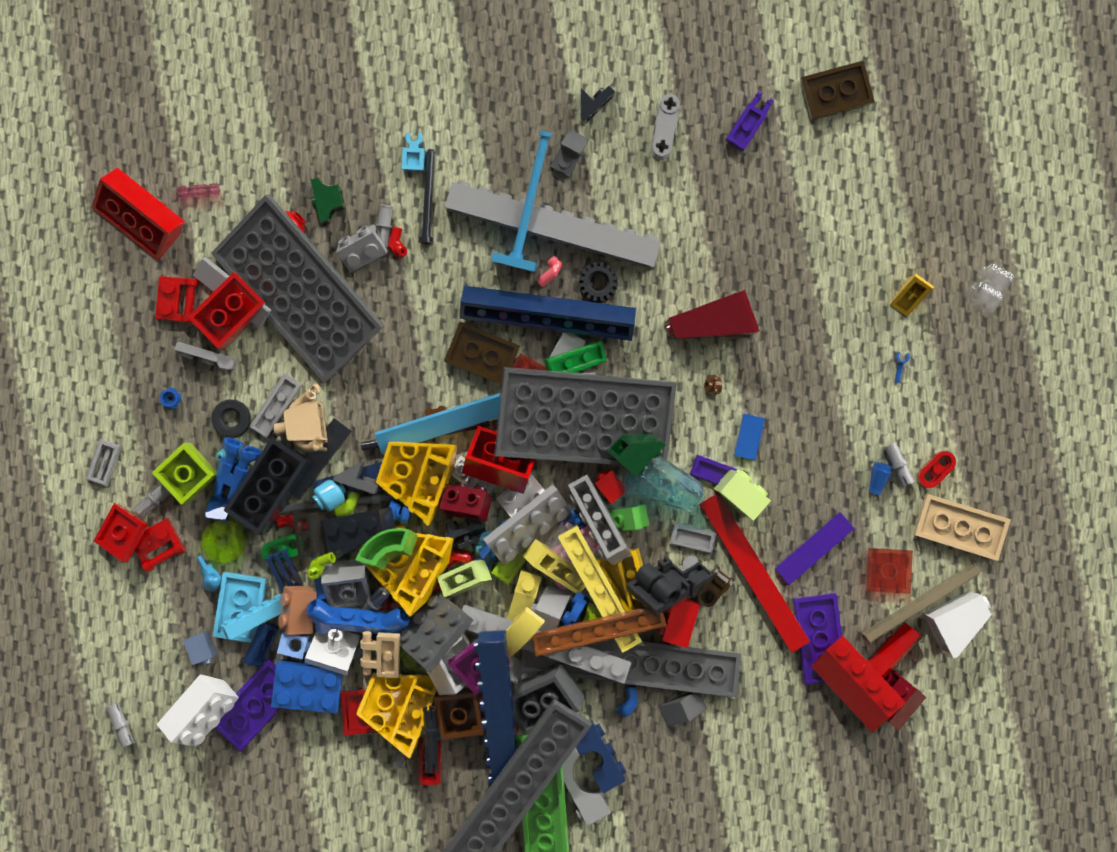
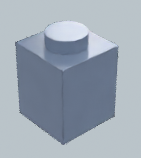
(200, 648)

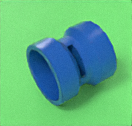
(397, 508)

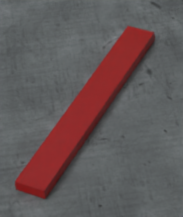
(754, 572)

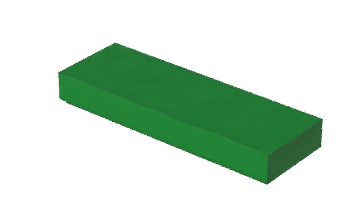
(577, 358)

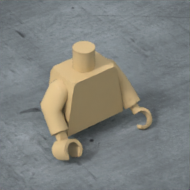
(304, 422)

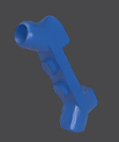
(357, 620)

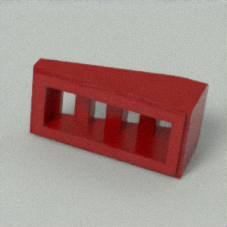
(429, 780)

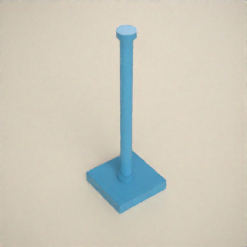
(515, 258)

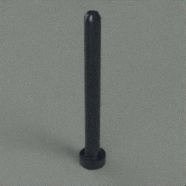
(428, 196)

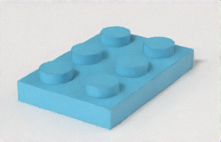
(237, 596)

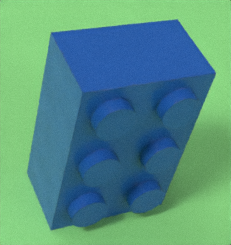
(305, 687)

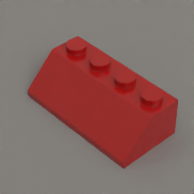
(137, 213)
(858, 684)

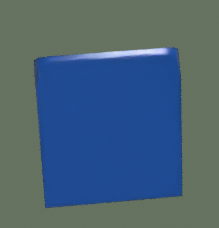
(216, 507)

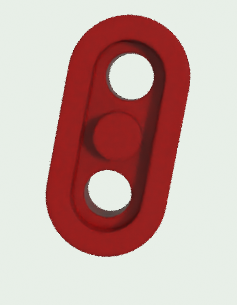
(936, 470)

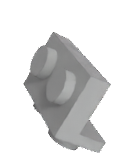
(360, 248)

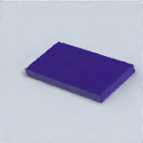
(821, 623)
(252, 708)

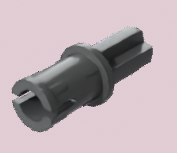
(375, 601)

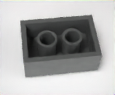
(537, 692)

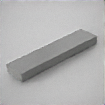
(213, 277)

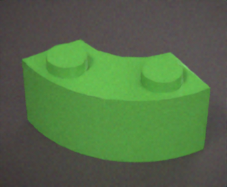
(386, 546)

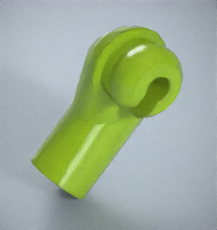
(348, 506)
(318, 565)

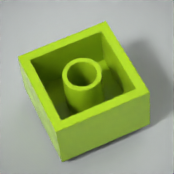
(185, 473)

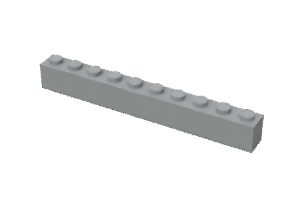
(554, 225)

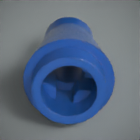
(879, 476)

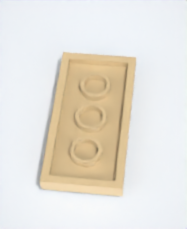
(961, 527)

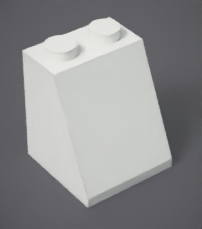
(958, 621)

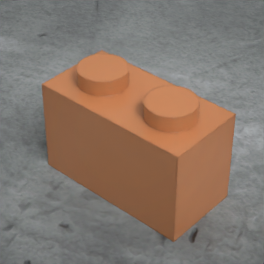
(294, 610)

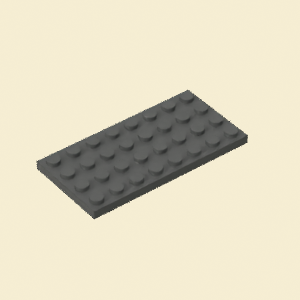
(299, 285)
(578, 414)

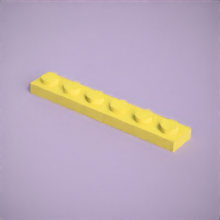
(595, 580)

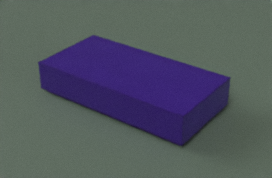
(709, 469)

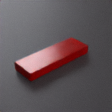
(894, 649)

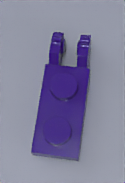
(748, 123)

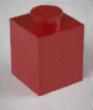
(610, 485)

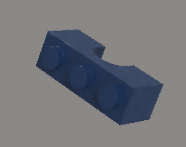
(609, 772)

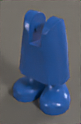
(231, 471)

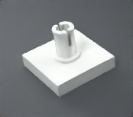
(333, 650)

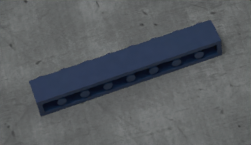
(547, 313)
(496, 700)

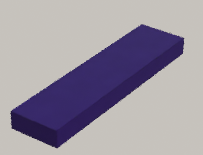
(814, 548)

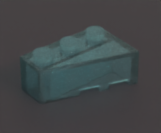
(666, 484)

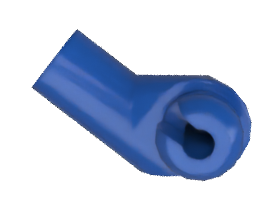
(630, 704)

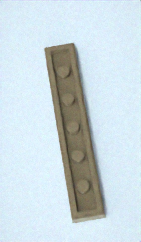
(921, 603)

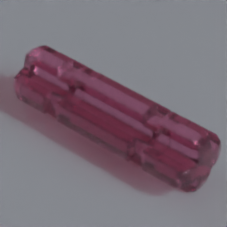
(198, 191)

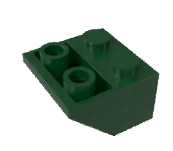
(636, 451)

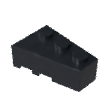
(352, 531)

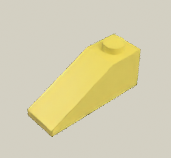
(554, 566)
(524, 593)

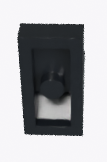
(591, 107)

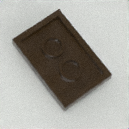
(837, 90)
(481, 352)

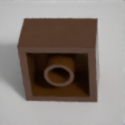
(459, 714)

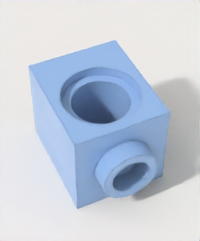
(286, 648)

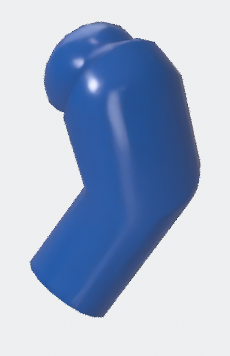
(574, 518)

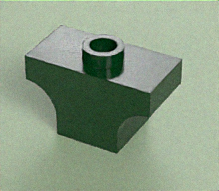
(326, 200)

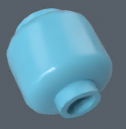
(329, 495)

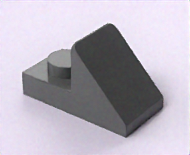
(569, 153)
(352, 478)

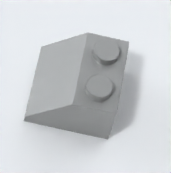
(346, 584)

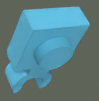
(413, 157)

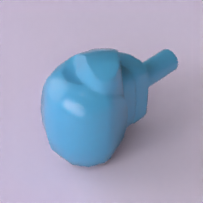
(210, 576)

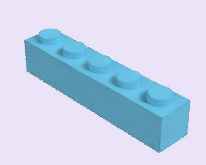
(252, 618)

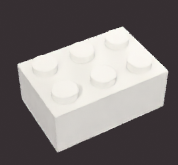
(197, 711)

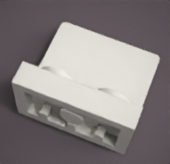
(515, 501)

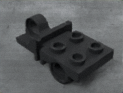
(666, 584)

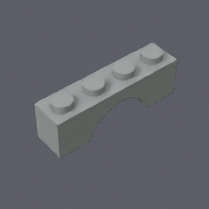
(590, 802)

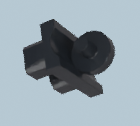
(465, 536)

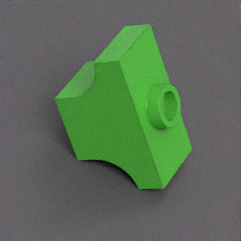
(630, 517)

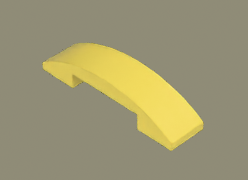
(521, 630)

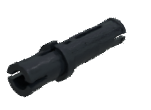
(430, 732)

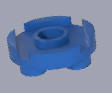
(577, 609)

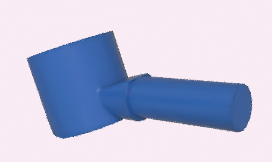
(900, 364)

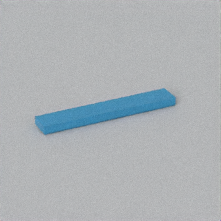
(441, 422)

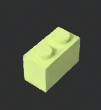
(464, 578)

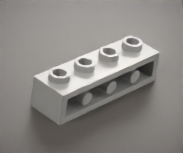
(599, 519)

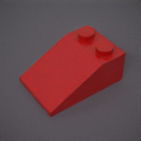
(227, 311)

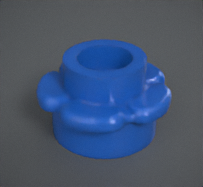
(164, 398)

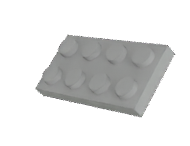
(528, 524)

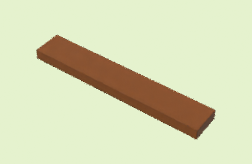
(596, 630)

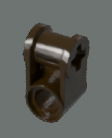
(715, 587)

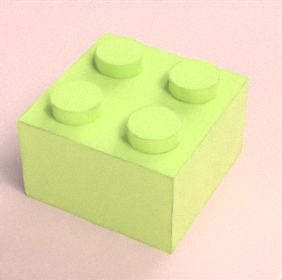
(742, 494)

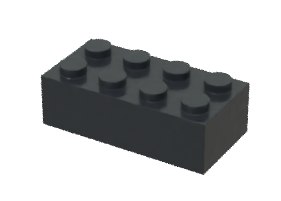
(268, 486)

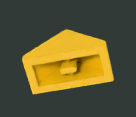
(911, 294)

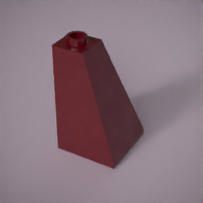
(721, 318)

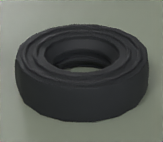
(244, 418)

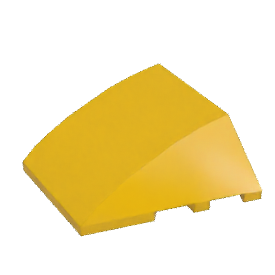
(417, 475)
(415, 576)
(395, 708)

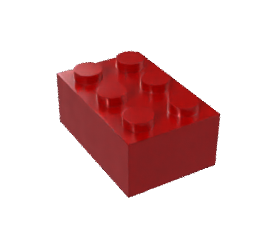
(502, 471)

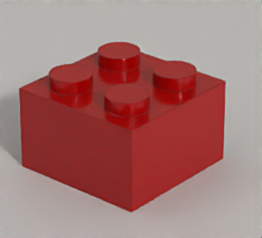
(679, 622)

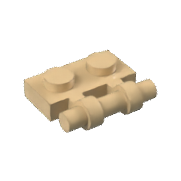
(387, 654)

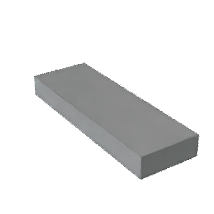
(275, 405)

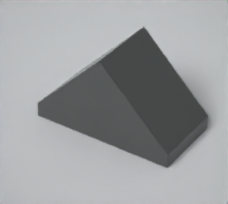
(683, 708)

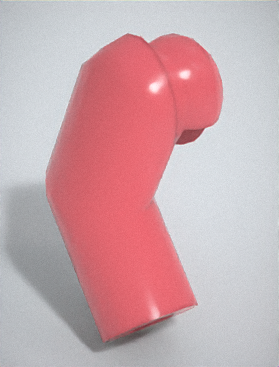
(550, 274)

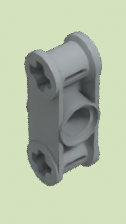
(665, 126)

